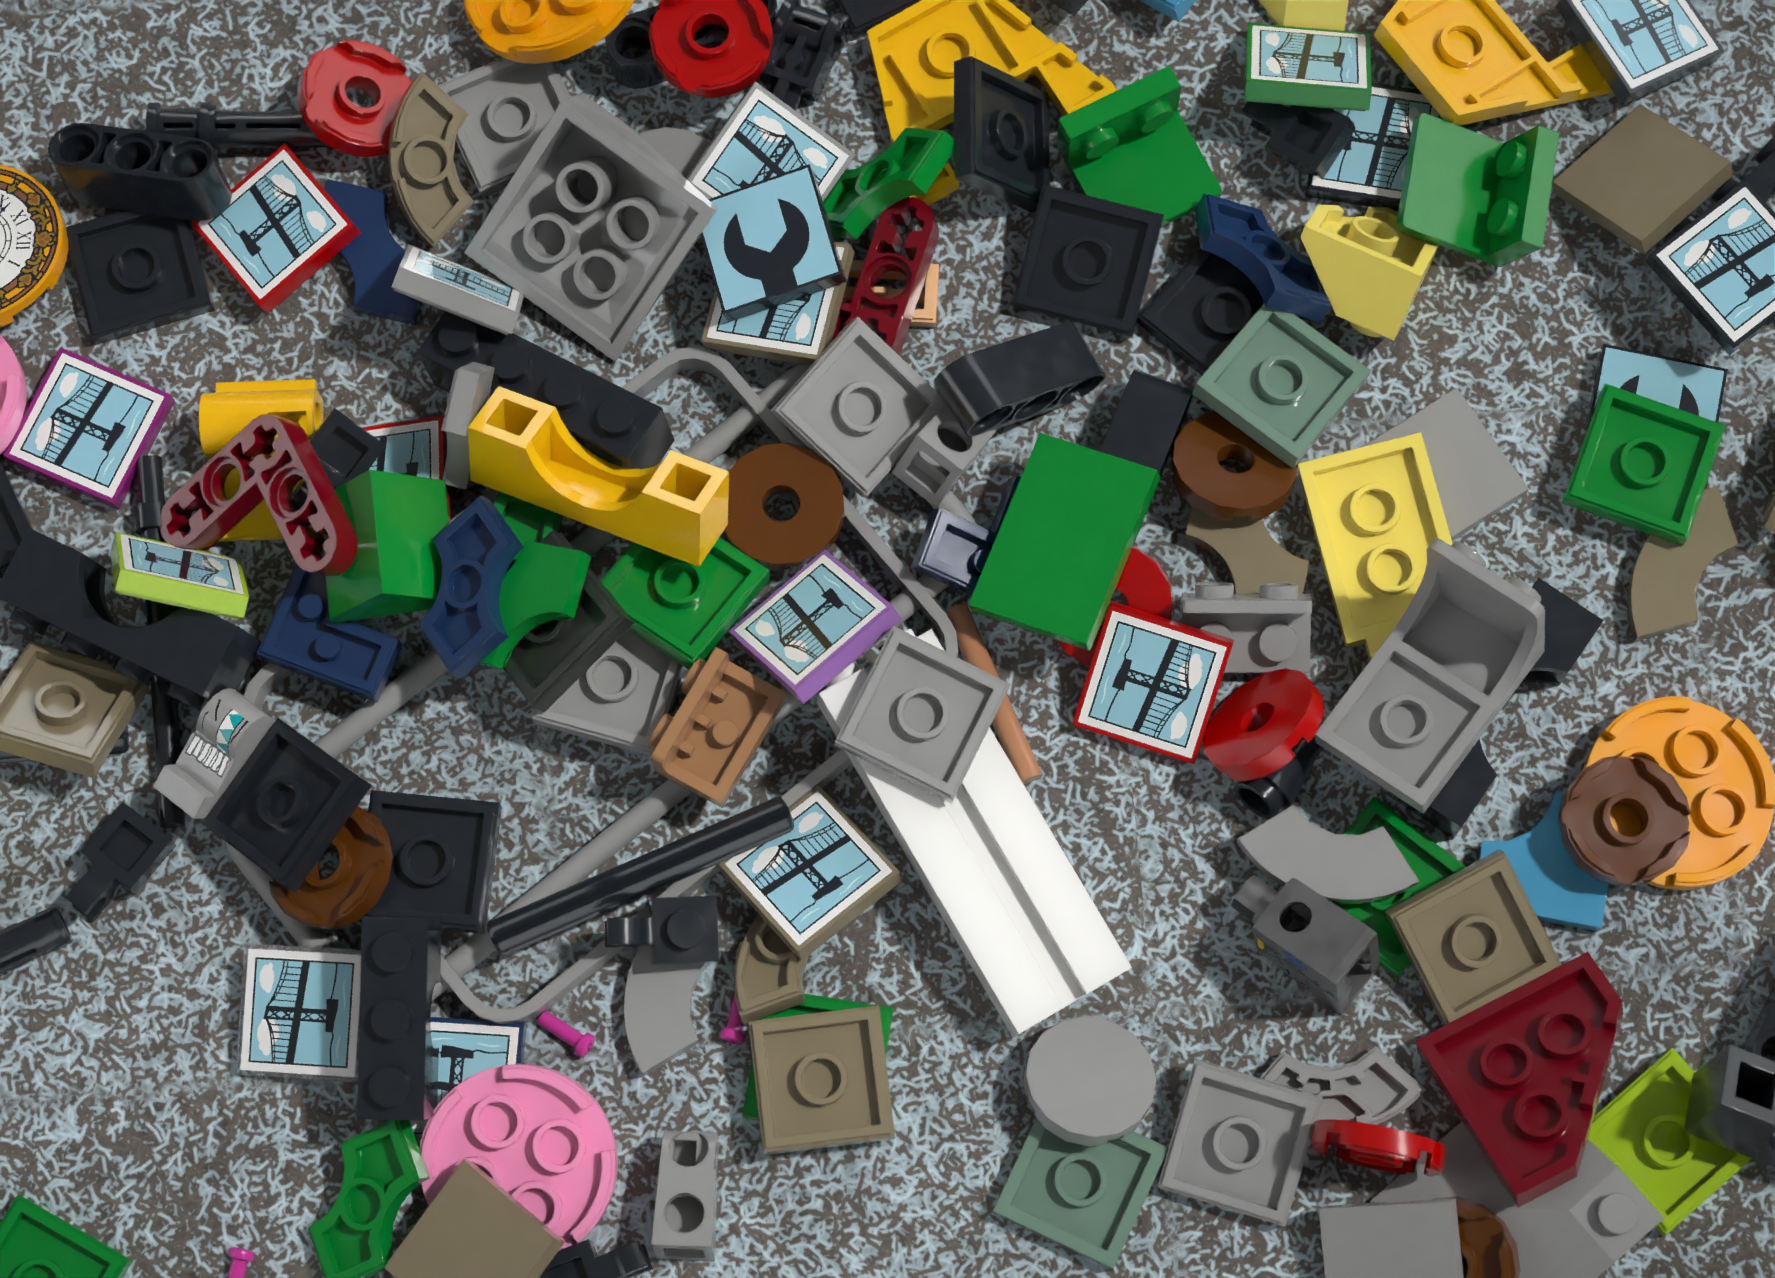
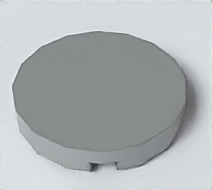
(1089, 1080)

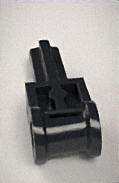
(803, 52)

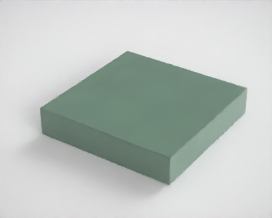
(1281, 383)
(1081, 1192)

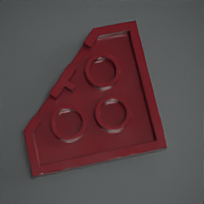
(1530, 1073)

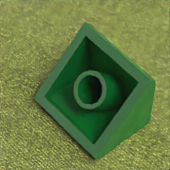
(396, 550)

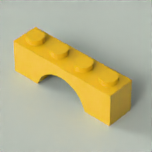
(531, 455)

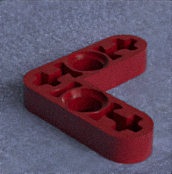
(894, 314)
(268, 480)

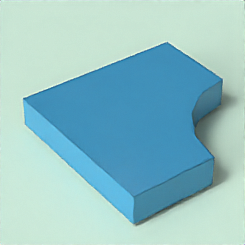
(1549, 875)

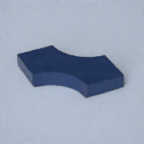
(1247, 241)
(373, 254)
(466, 614)

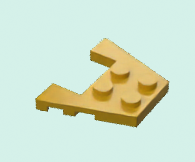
(917, 55)
(1479, 63)

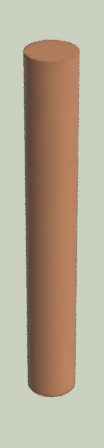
(1005, 721)

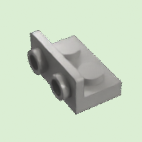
(1267, 627)

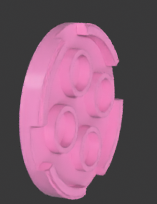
(534, 1138)

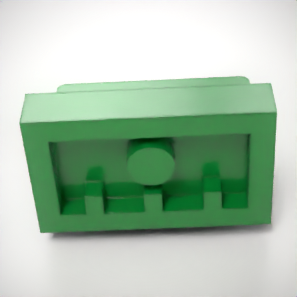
(1137, 149)
(1477, 191)

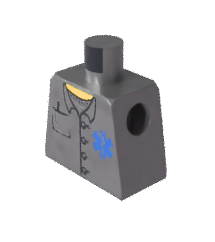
(1332, 953)

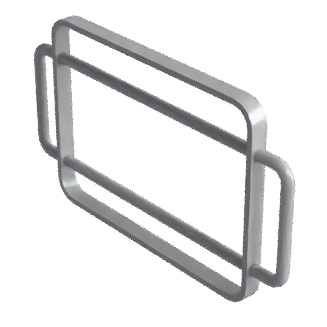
(915, 596)

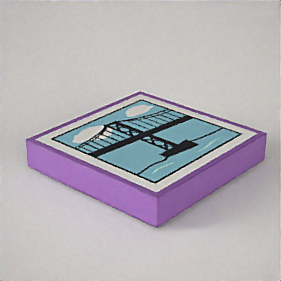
(815, 626)

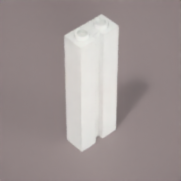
(993, 875)

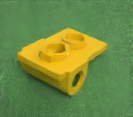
(231, 410)

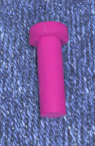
(733, 1030)
(581, 1043)
(239, 1261)

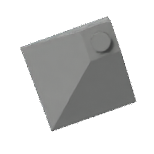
(592, 225)
(1559, 1235)

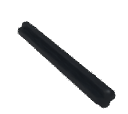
(640, 876)

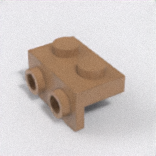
(715, 727)

